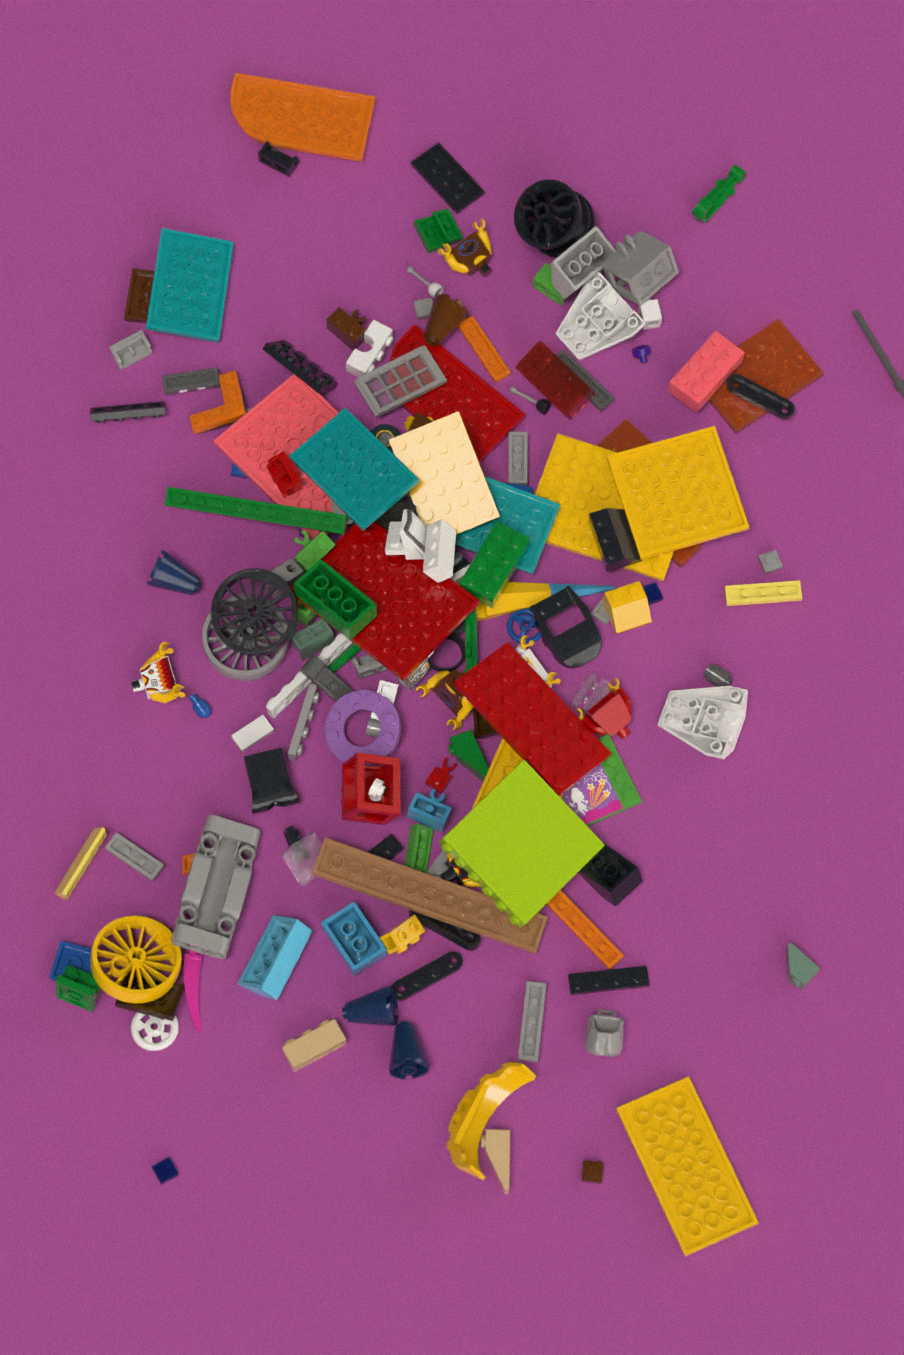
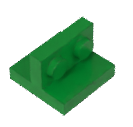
(77, 988)

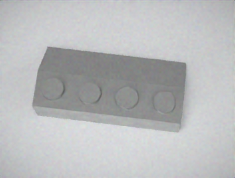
(580, 262)

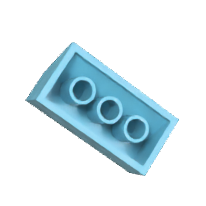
(275, 956)

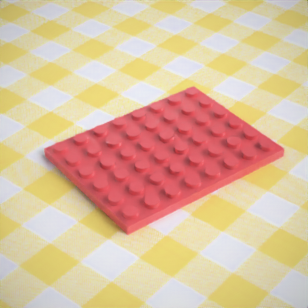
(277, 425)

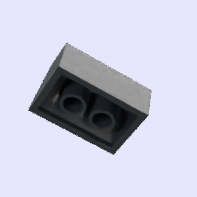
(613, 538)

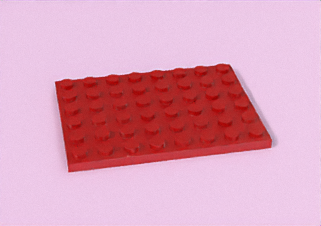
(411, 607)

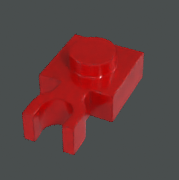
(440, 777)

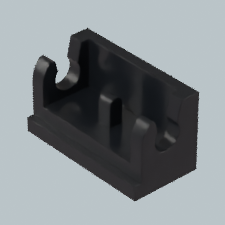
(277, 160)

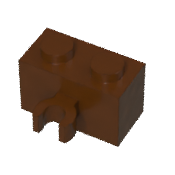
(347, 328)

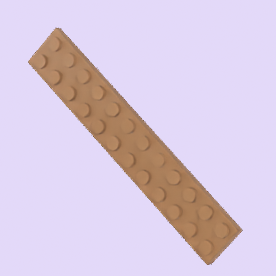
(424, 894)

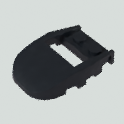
(575, 645)

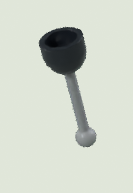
(542, 405)

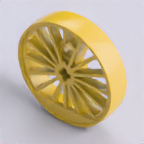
(129, 960)

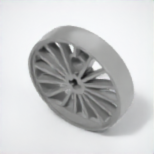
(246, 675)

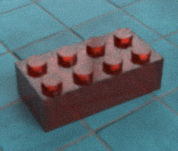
(555, 380)

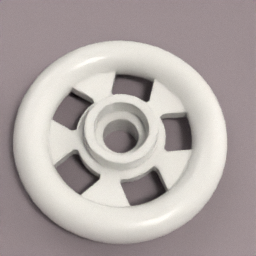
(147, 1042)

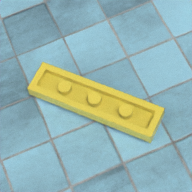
(763, 593)

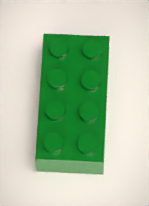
(494, 563)
(335, 599)

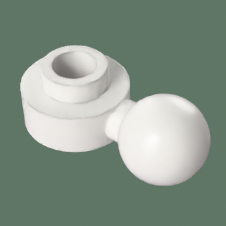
(376, 790)

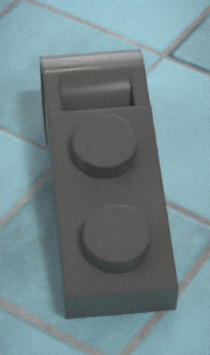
(324, 679)

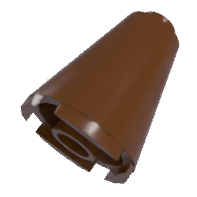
(443, 318)

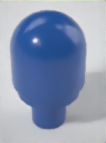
(200, 706)

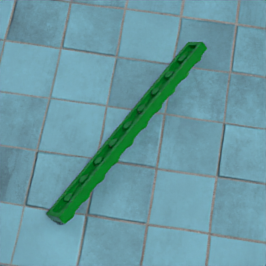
(256, 510)

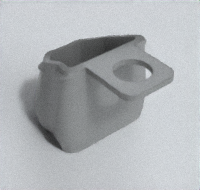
(604, 1034)

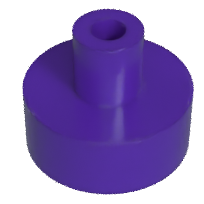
(641, 352)

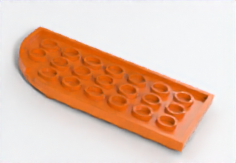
(302, 116)

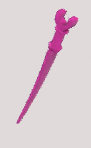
(192, 967)

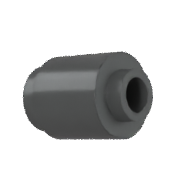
(717, 675)

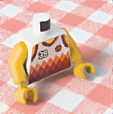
(158, 677)

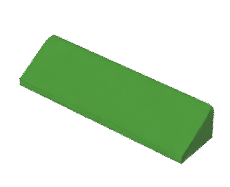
(418, 847)

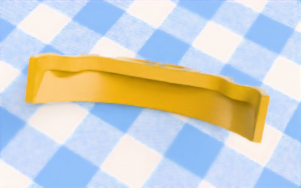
(476, 1109)

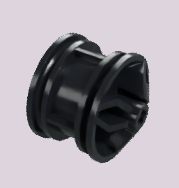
(554, 218)

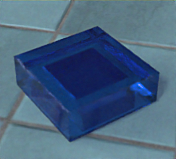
(653, 593)
(165, 1170)

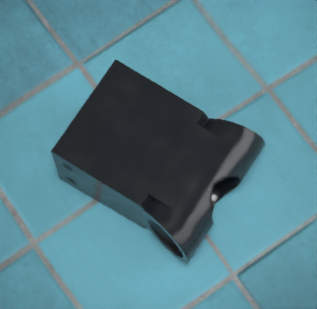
(269, 780)

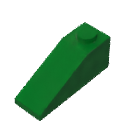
(468, 754)

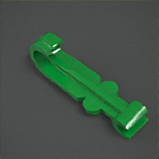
(717, 196)
(471, 641)

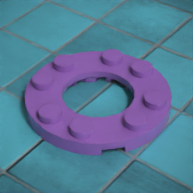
(362, 700)

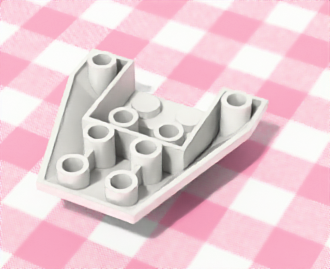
(598, 319)
(706, 718)

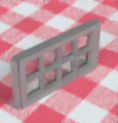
(400, 381)

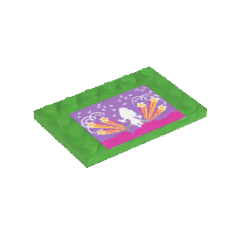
(603, 790)

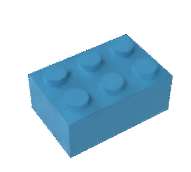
(354, 939)

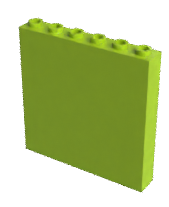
(521, 844)

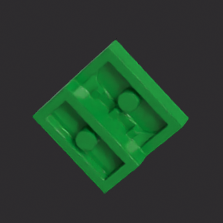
(438, 230)

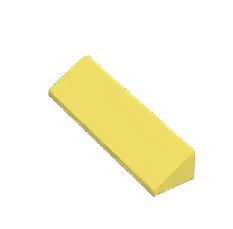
(81, 863)

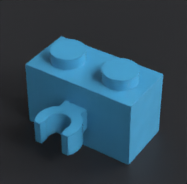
(429, 811)

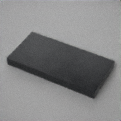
(447, 178)

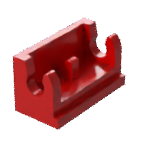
(284, 474)

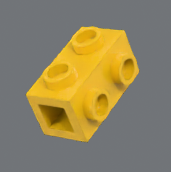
(402, 934)

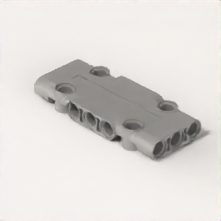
(216, 887)

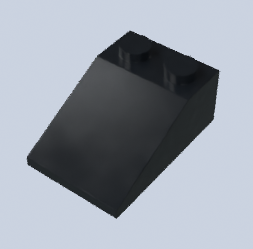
(611, 875)

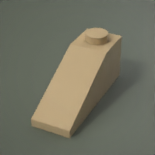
(498, 1154)

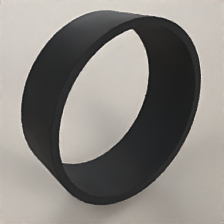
(457, 639)

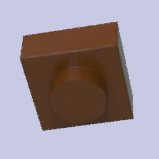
(592, 1172)

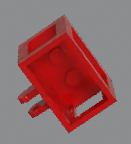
(357, 781)

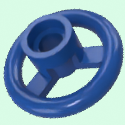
(521, 620)

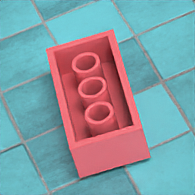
(706, 371)

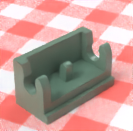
(313, 639)

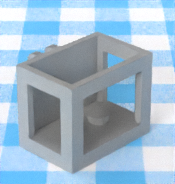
(642, 264)

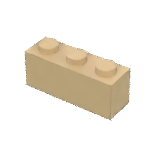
(313, 1044)

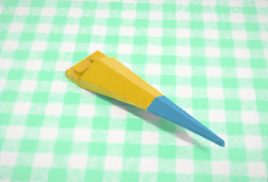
(524, 595)

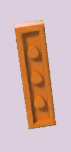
(484, 349)

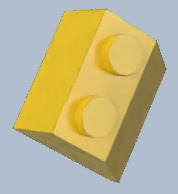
(627, 607)

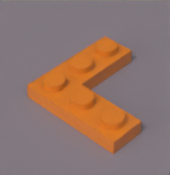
(229, 412)

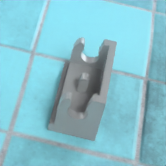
(130, 350)
(367, 666)

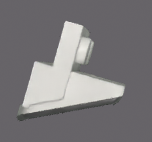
(407, 537)

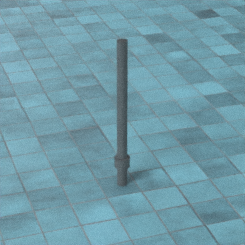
(898, 383)

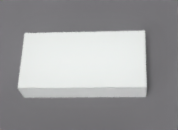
(252, 733)

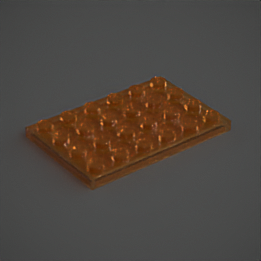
(773, 361)

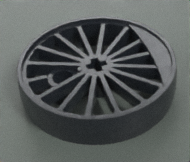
(265, 577)

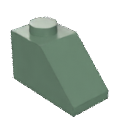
(799, 967)

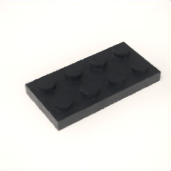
(300, 366)

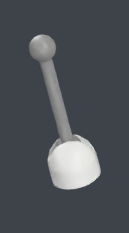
(433, 289)

